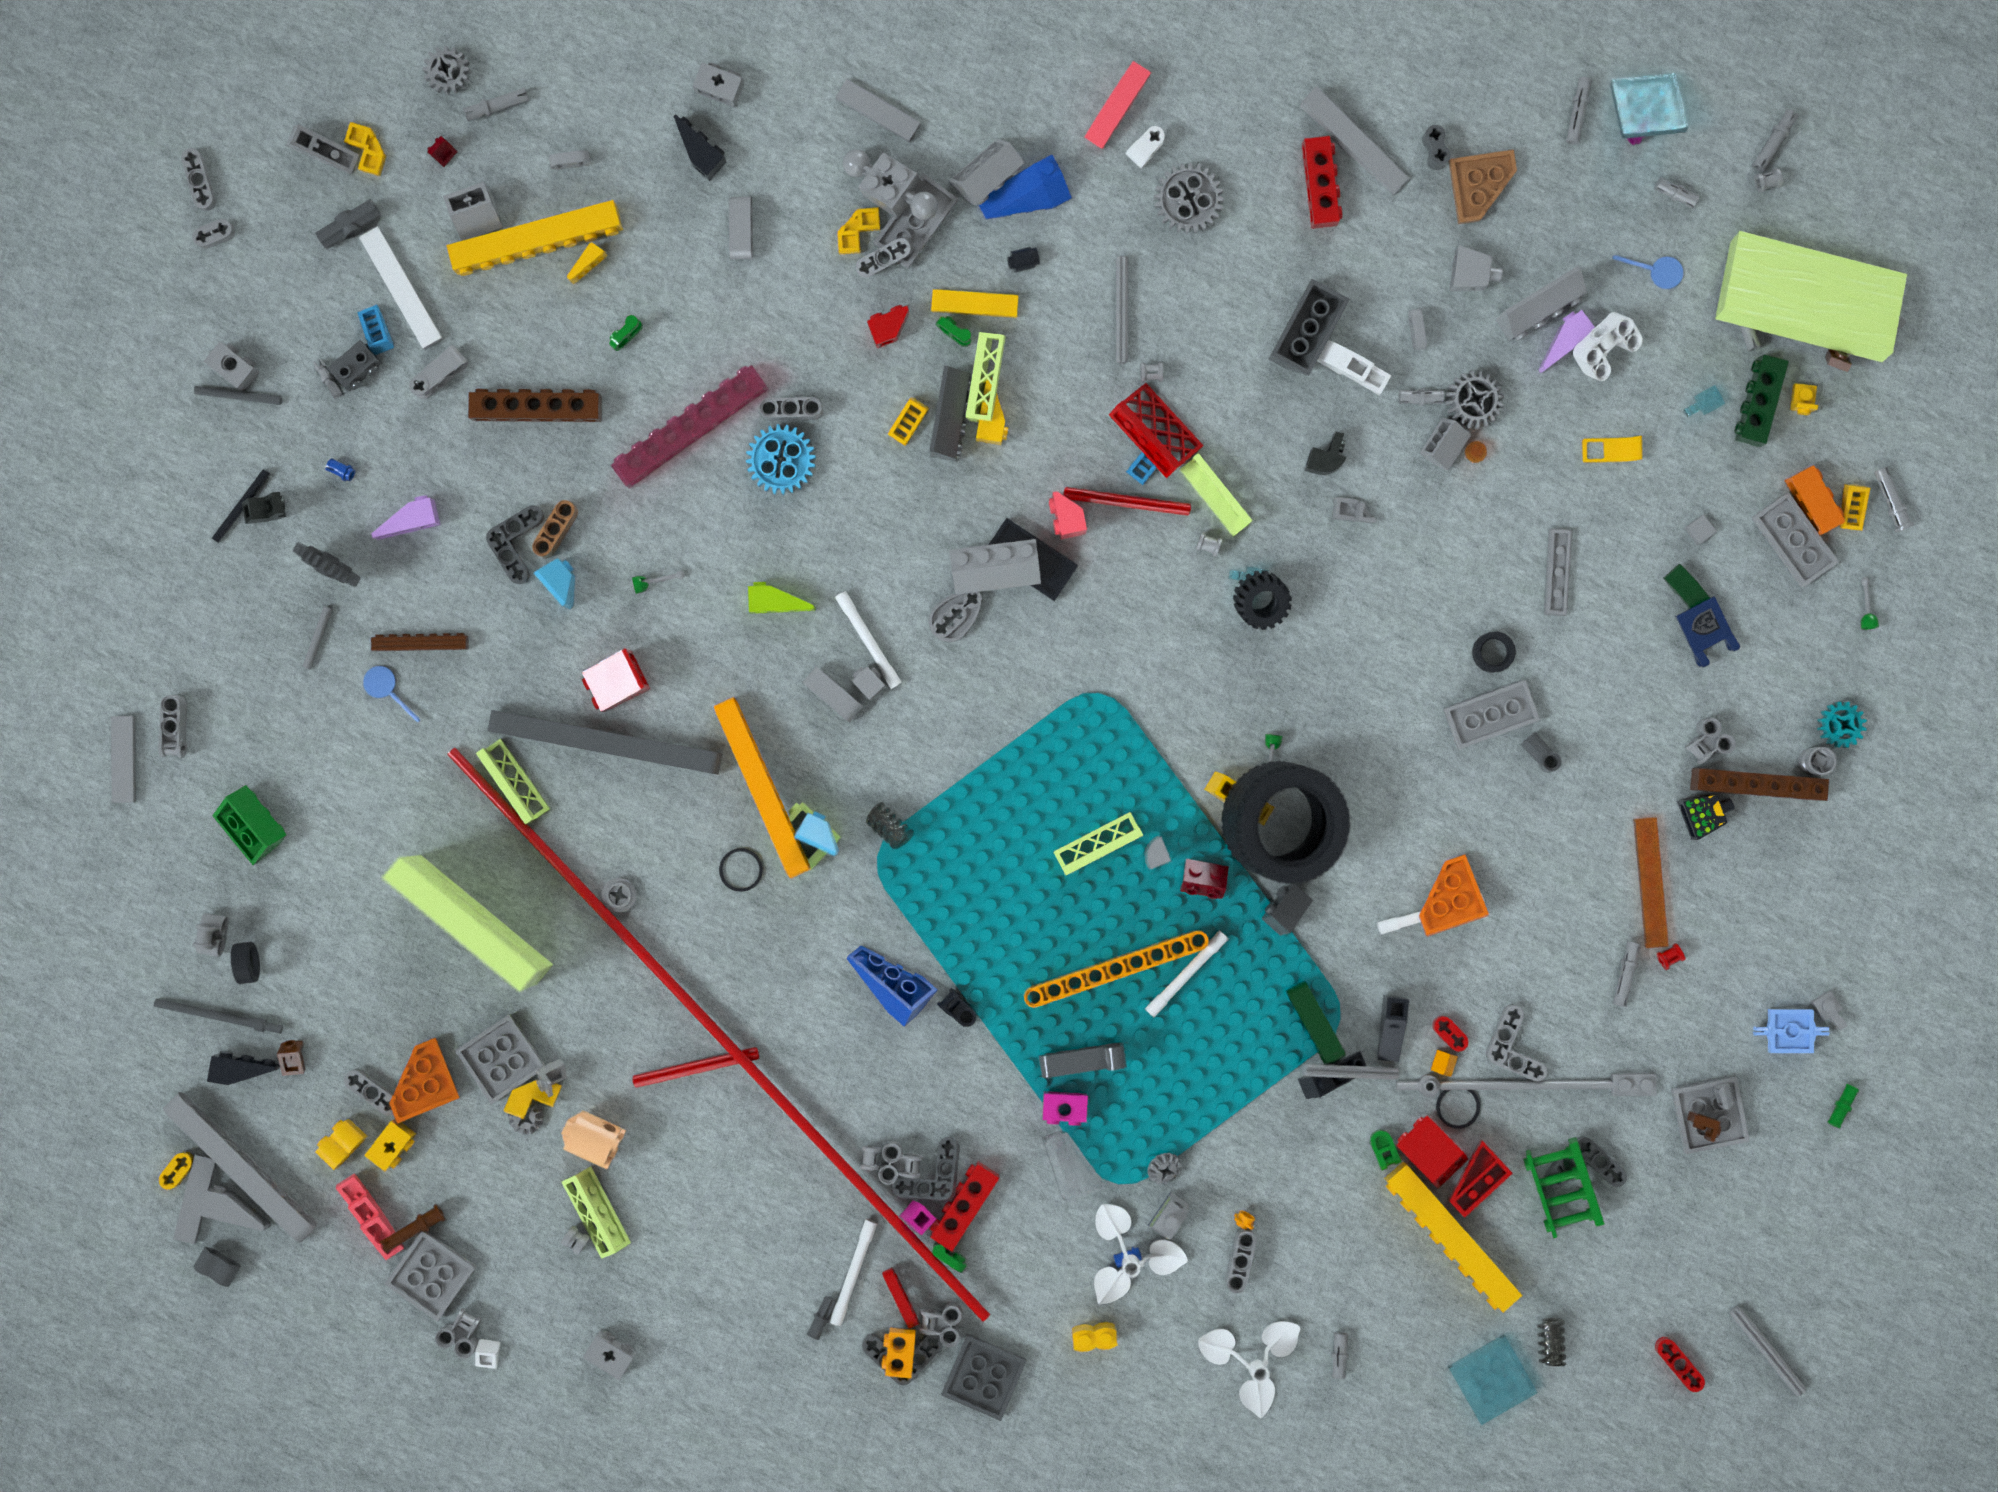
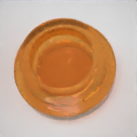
(1475, 452)

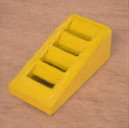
(588, 260)
(911, 402)
(1861, 507)

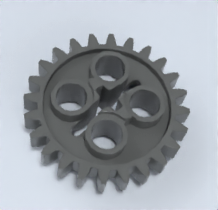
(326, 564)

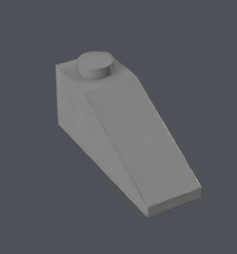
(321, 149)
(230, 1208)

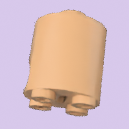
(592, 1138)

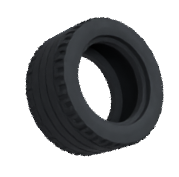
(1327, 832)

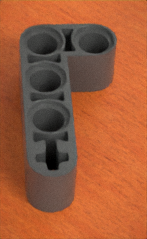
(1083, 1060)

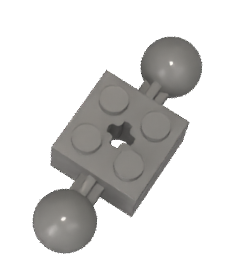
(890, 185)

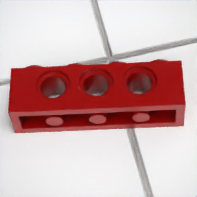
(1320, 216)
(950, 1236)

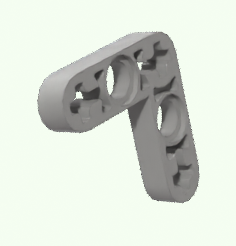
(1507, 1053)

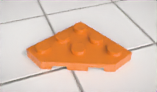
(1452, 899)
(424, 1083)

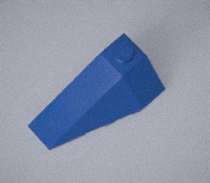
(1030, 190)
(896, 989)

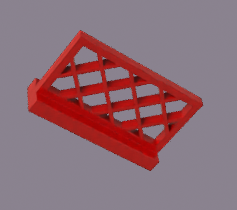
(1146, 438)

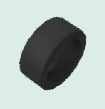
(1510, 652)
(245, 962)

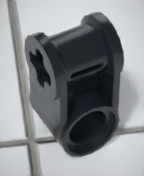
(957, 1007)

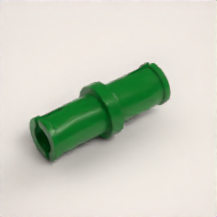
(1843, 1106)

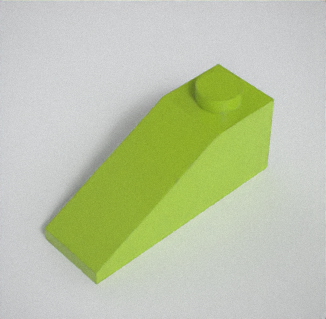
(767, 599)

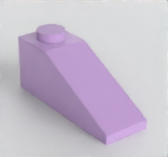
(1567, 337)
(412, 517)

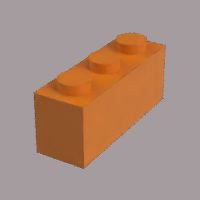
(1815, 499)

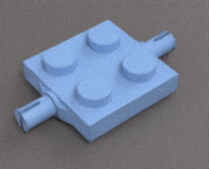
(1791, 1031)

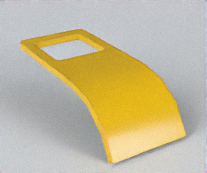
(1616, 449)

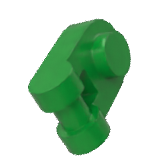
(948, 327)
(622, 337)
(1380, 1143)
(955, 1260)

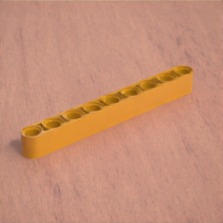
(762, 787)
(1127, 968)

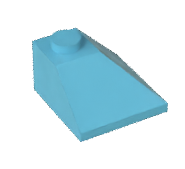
(559, 580)
(818, 833)

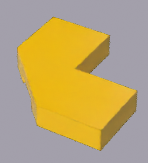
(373, 154)
(861, 221)
(522, 1097)

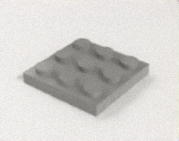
(500, 1058)
(1702, 1100)
(430, 1275)

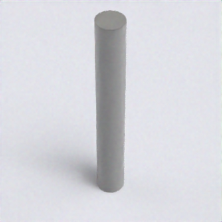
(319, 631)

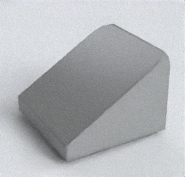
(1724, 1096)

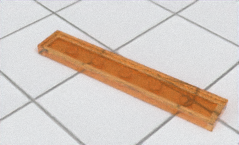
(1650, 882)

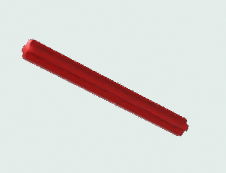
(1127, 501)
(691, 1068)

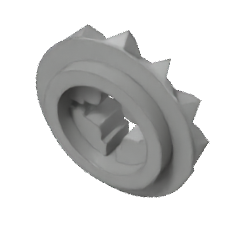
(610, 900)
(527, 1127)
(1161, 1162)

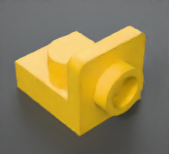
(1803, 399)

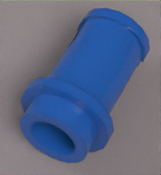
(337, 468)
(1119, 1257)

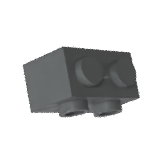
(355, 366)
(1286, 909)

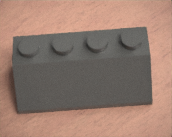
(1309, 328)
(950, 414)

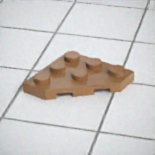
(1479, 181)

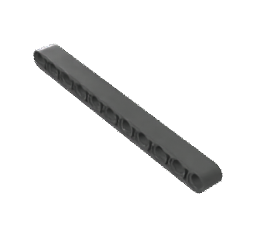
(604, 742)

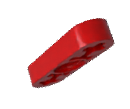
(900, 1298)
(1688, 1365)

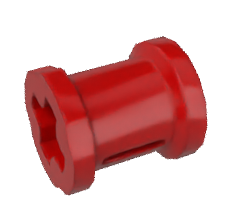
(1670, 956)

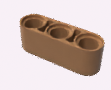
(565, 524)

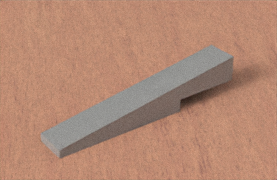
(1353, 140)

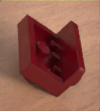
(1204, 879)

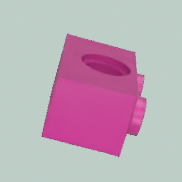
(1052, 1102)

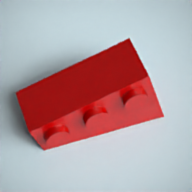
(1478, 1180)

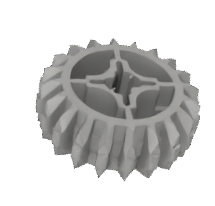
(1470, 392)

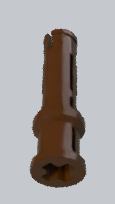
(422, 1223)

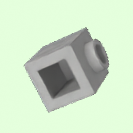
(868, 681)

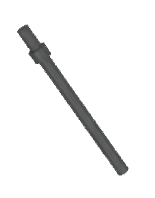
(258, 1024)

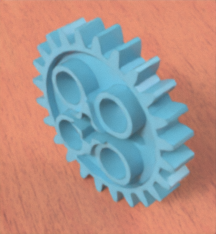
(800, 462)

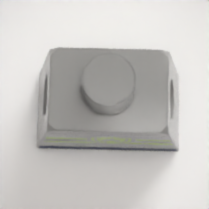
(1169, 1216)

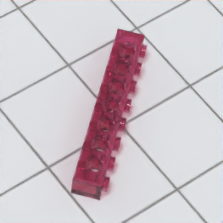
(684, 438)

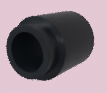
(1023, 259)

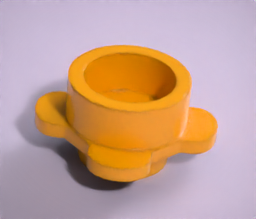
(1244, 1220)

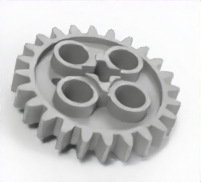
(1206, 190)

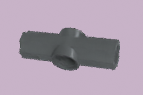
(348, 224)

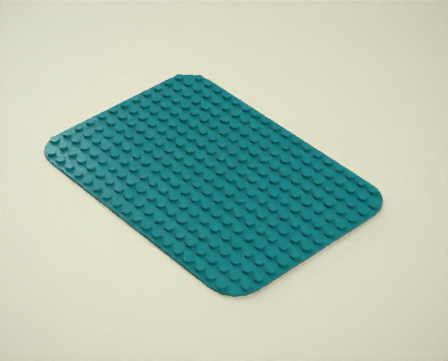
(1006, 917)

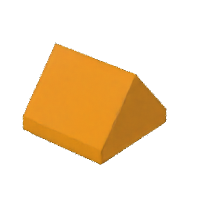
(1444, 1063)

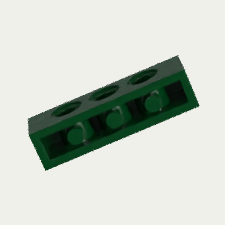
(1775, 370)

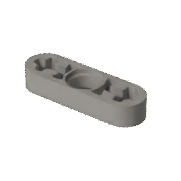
(196, 195)
(894, 244)
(363, 1077)

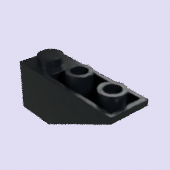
(703, 156)
(1392, 1027)
(230, 1069)
(1319, 1086)

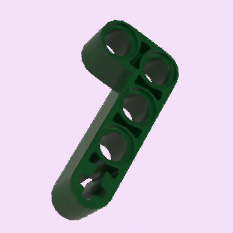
(1316, 1023)

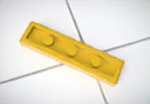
(974, 303)

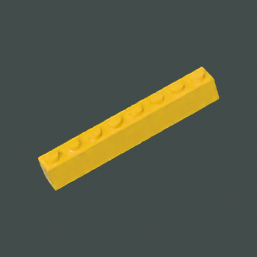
(534, 237)
(1452, 1236)

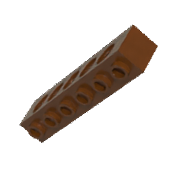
(590, 412)
(1759, 784)

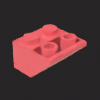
(1069, 517)

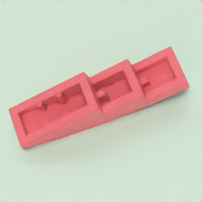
(1118, 104)
(368, 1213)

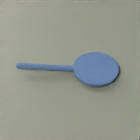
(1665, 272)
(380, 683)

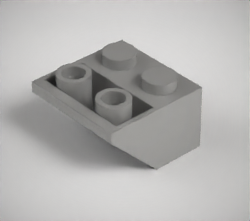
(473, 211)

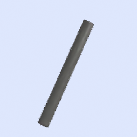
(238, 395)

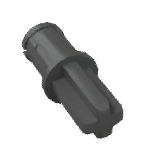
(821, 1317)

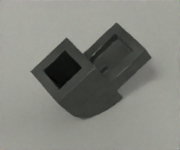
(1327, 462)
(264, 508)

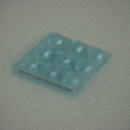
(1649, 105)
(1492, 1379)

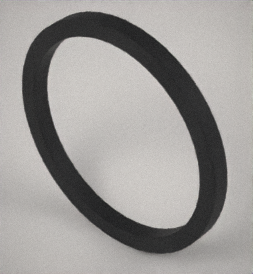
(739, 889)
(1458, 1126)

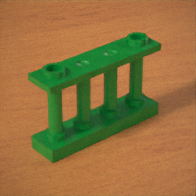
(1578, 1172)

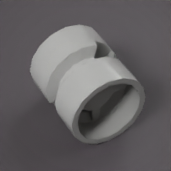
(1817, 761)

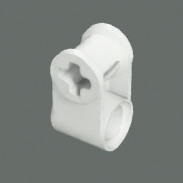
(1144, 148)

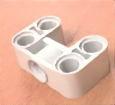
(1593, 349)

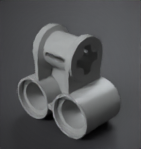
(1708, 743)
(210, 934)
(899, 1164)
(941, 1323)
(461, 1331)

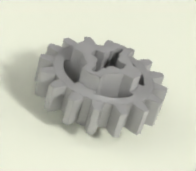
(438, 72)

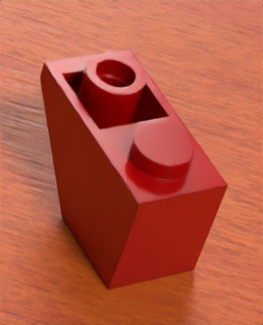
(888, 327)

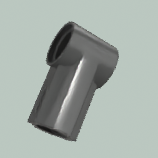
(1540, 751)

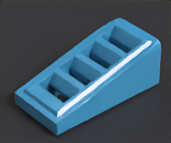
(381, 342)
(1135, 474)

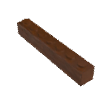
(420, 642)

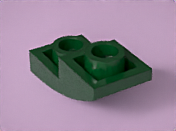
(1685, 586)

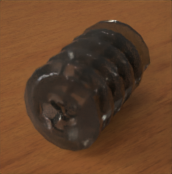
(888, 827)
(1552, 1342)

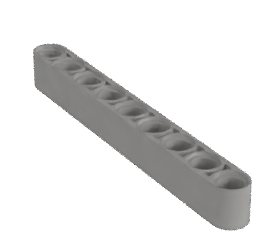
(240, 1167)

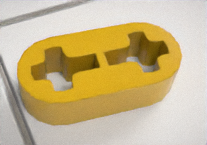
(173, 1167)

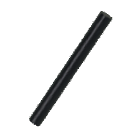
(237, 510)

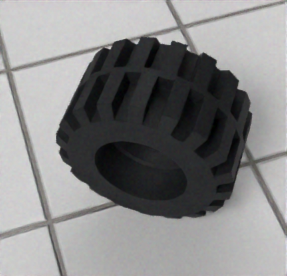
(1273, 611)

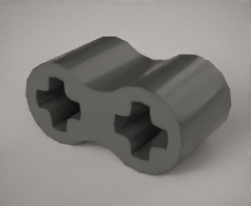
(1436, 147)
(216, 1266)

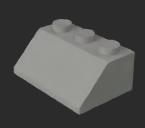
(987, 172)

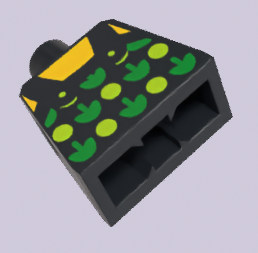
(1704, 814)

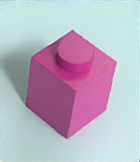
(917, 1217)

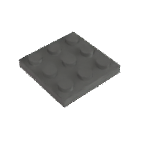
(983, 1377)

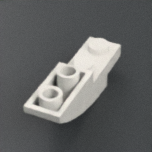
(1353, 366)

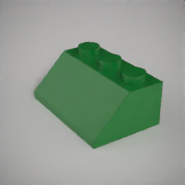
(249, 824)

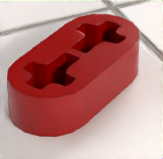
(1446, 1037)

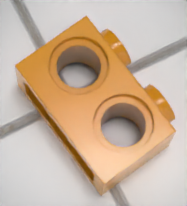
(904, 1353)

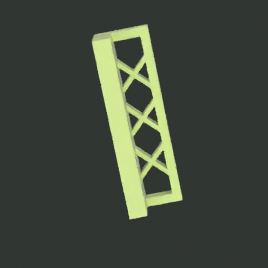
(980, 376)
(1215, 495)
(506, 786)
(1101, 851)
(598, 1211)

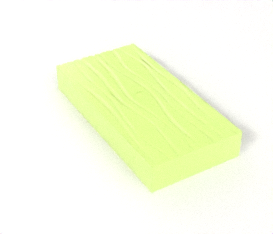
(1811, 296)
(468, 921)

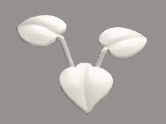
(1112, 1284)
(1258, 1393)

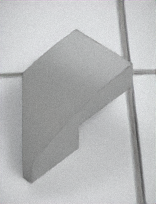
(1351, 510)

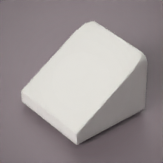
(487, 1353)

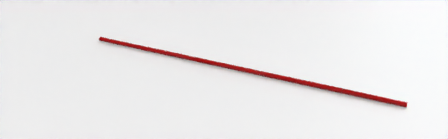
(719, 1035)

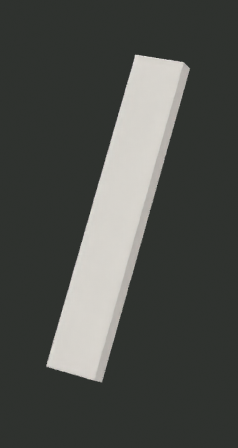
(400, 288)

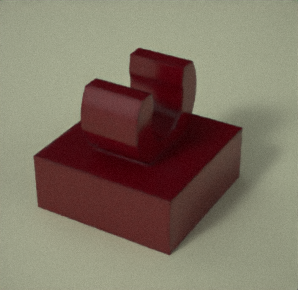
(442, 151)

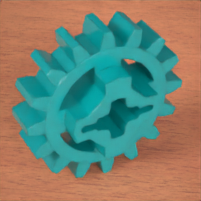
(1848, 718)

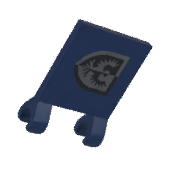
(1704, 627)

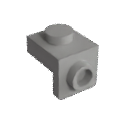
(550, 1075)

